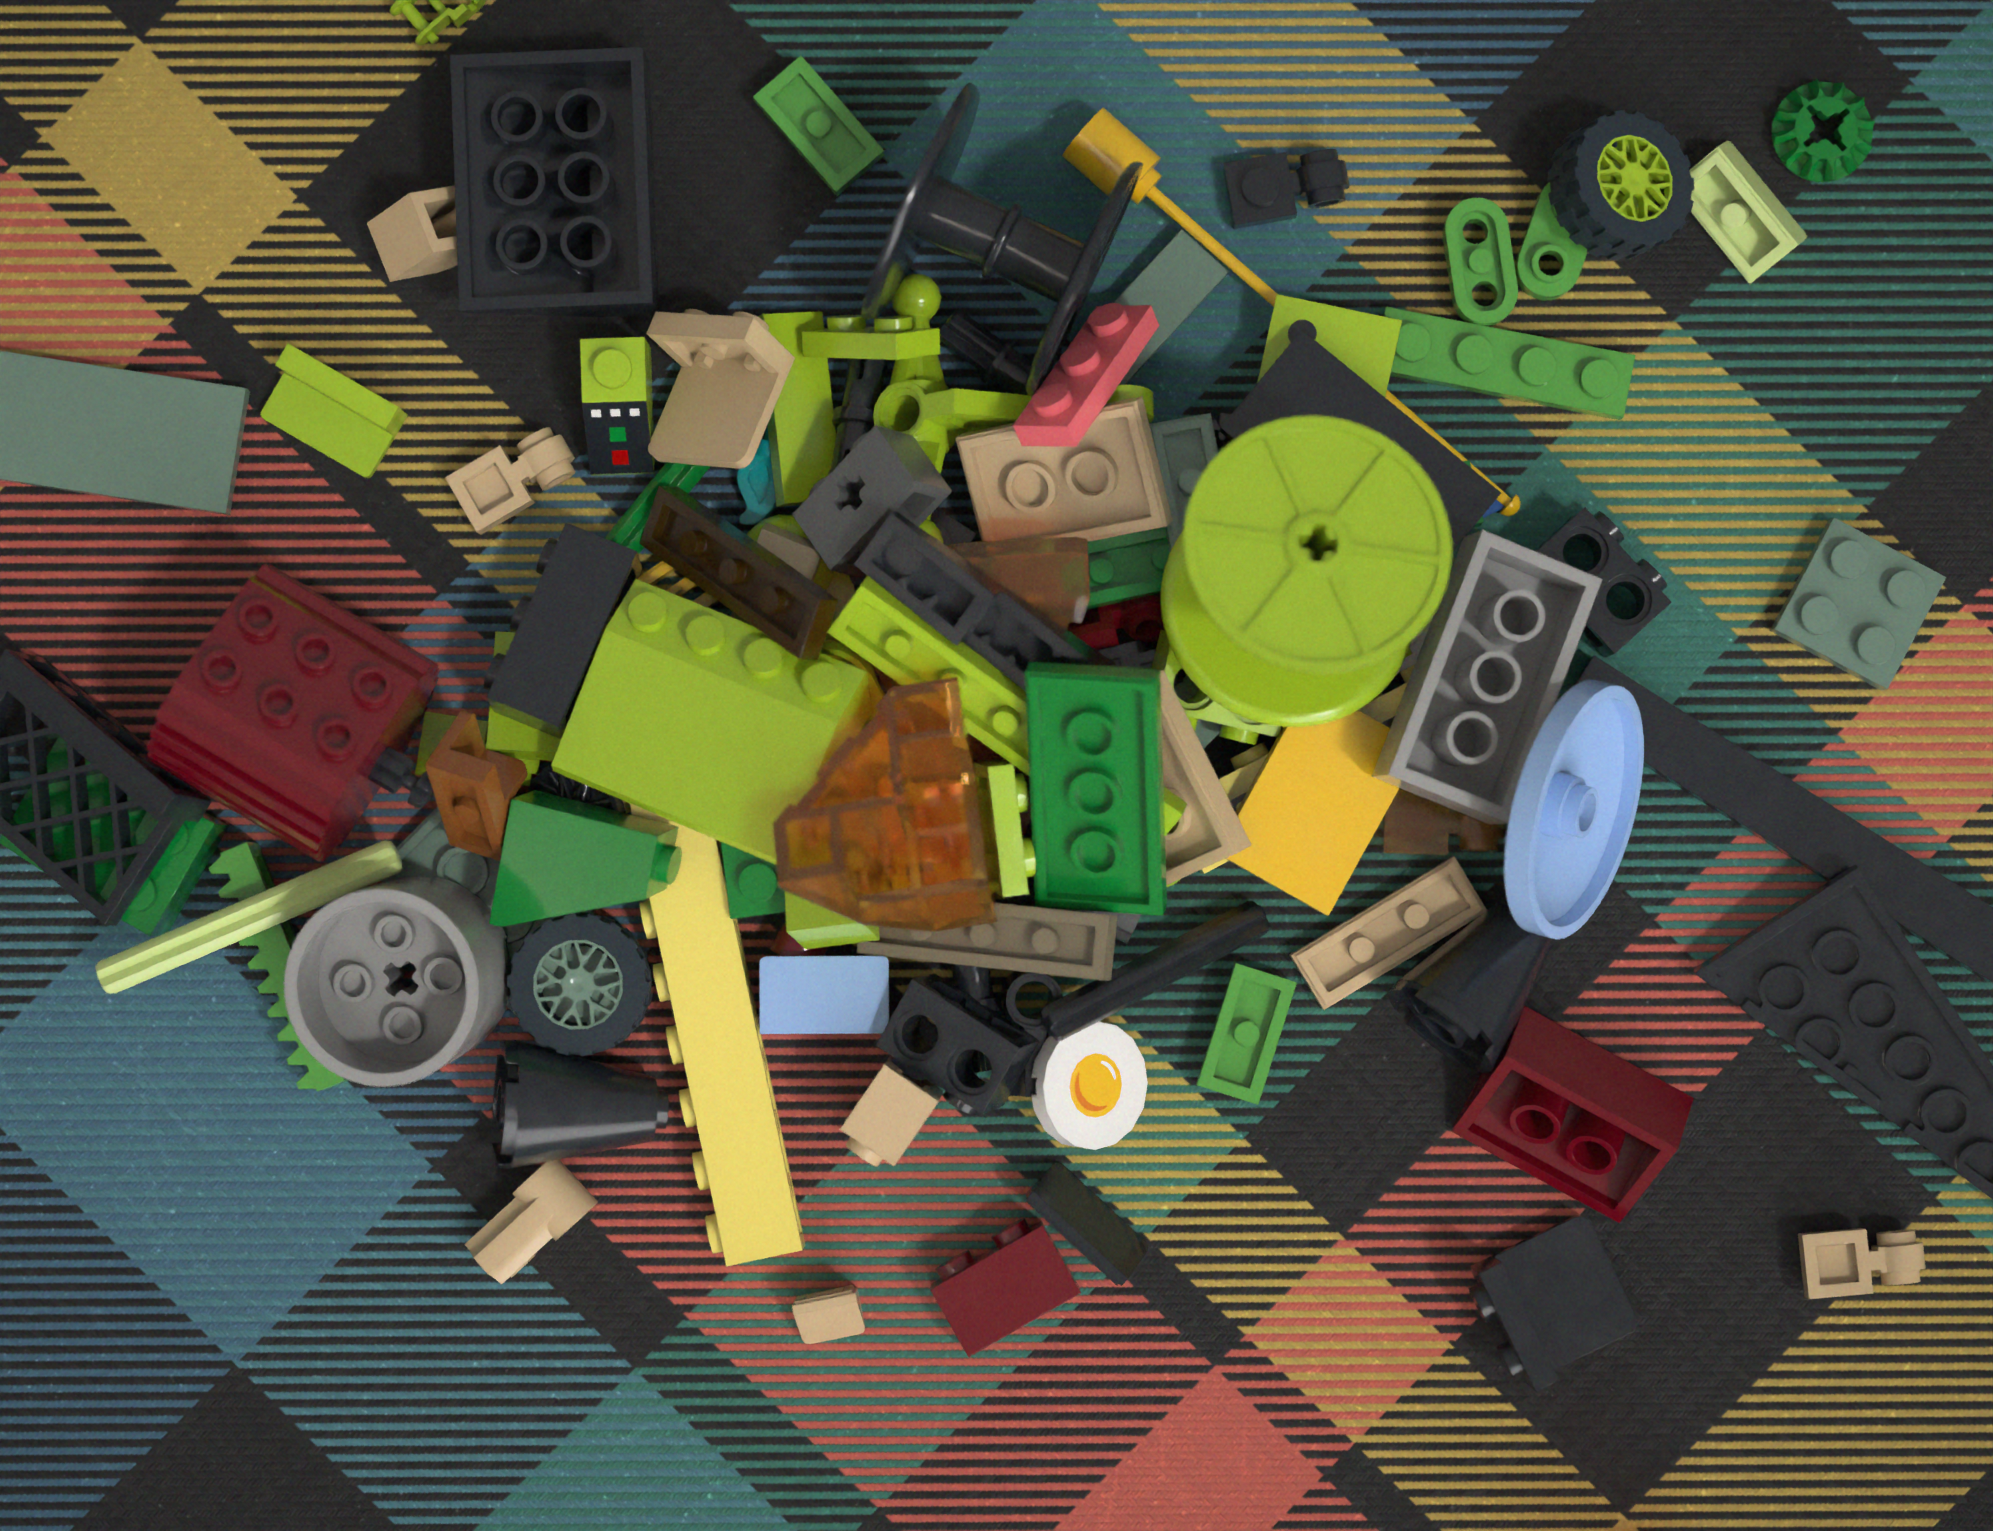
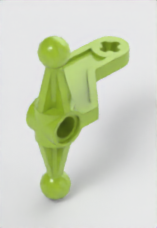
(924, 406)

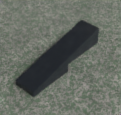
(968, 602)

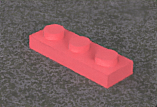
(1086, 375)

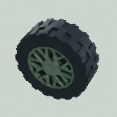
(580, 984)

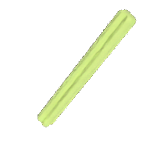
(248, 917)

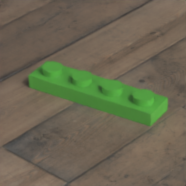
(1511, 364)

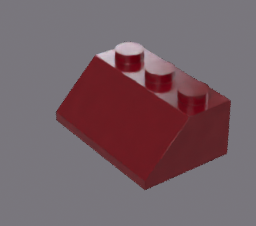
(1575, 1116)

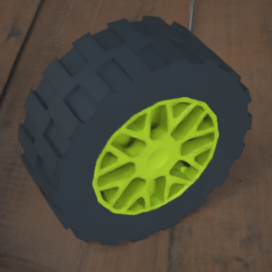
(1627, 156)

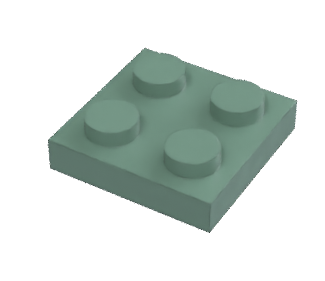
(1858, 604)

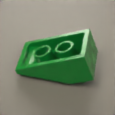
(173, 876)

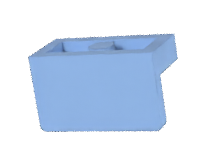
(824, 994)

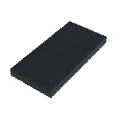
(1316, 383)

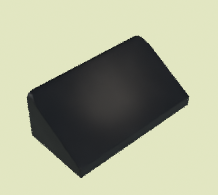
(1087, 1223)

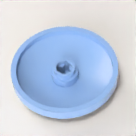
(1574, 809)

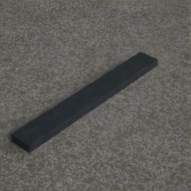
(1807, 826)

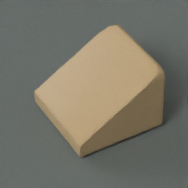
(829, 1314)

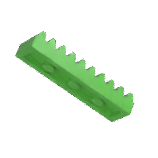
(250, 877)

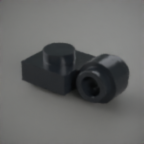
(1264, 190)

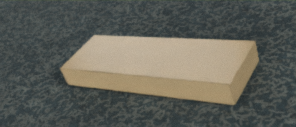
(1388, 933)

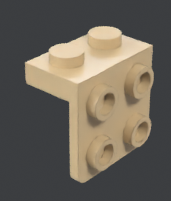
(723, 390)

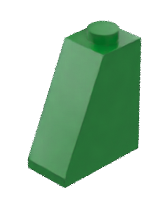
(578, 858)

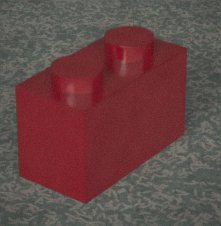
(1003, 1286)

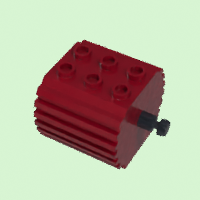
(296, 714)

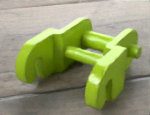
(429, 31)

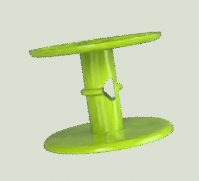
(1304, 570)

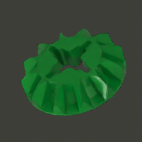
(1822, 160)

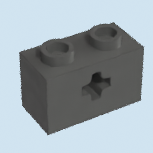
(877, 477)

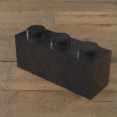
(560, 628)

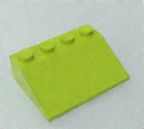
(707, 719)

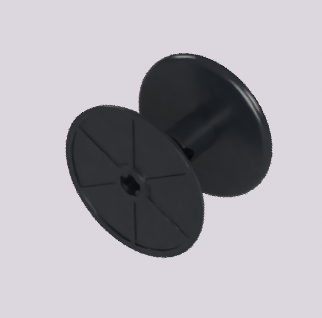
(995, 237)

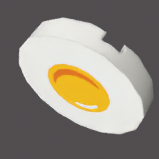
(1090, 1086)

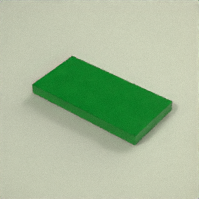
(1096, 787)

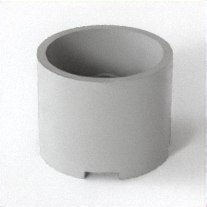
(348, 975)

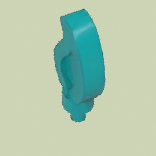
(758, 485)

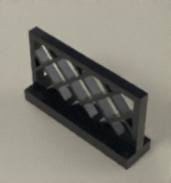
(111, 751)

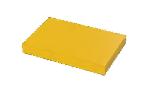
(1315, 808)

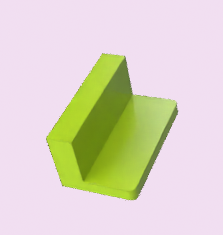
(332, 412)

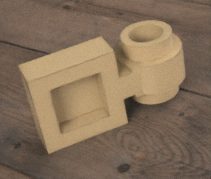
(495, 488)
(1841, 1262)

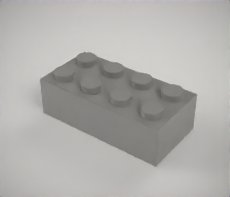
(1486, 676)

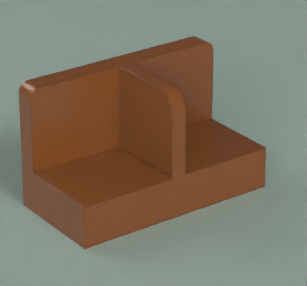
(473, 787)

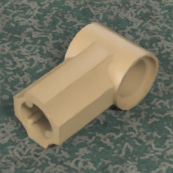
(540, 1211)

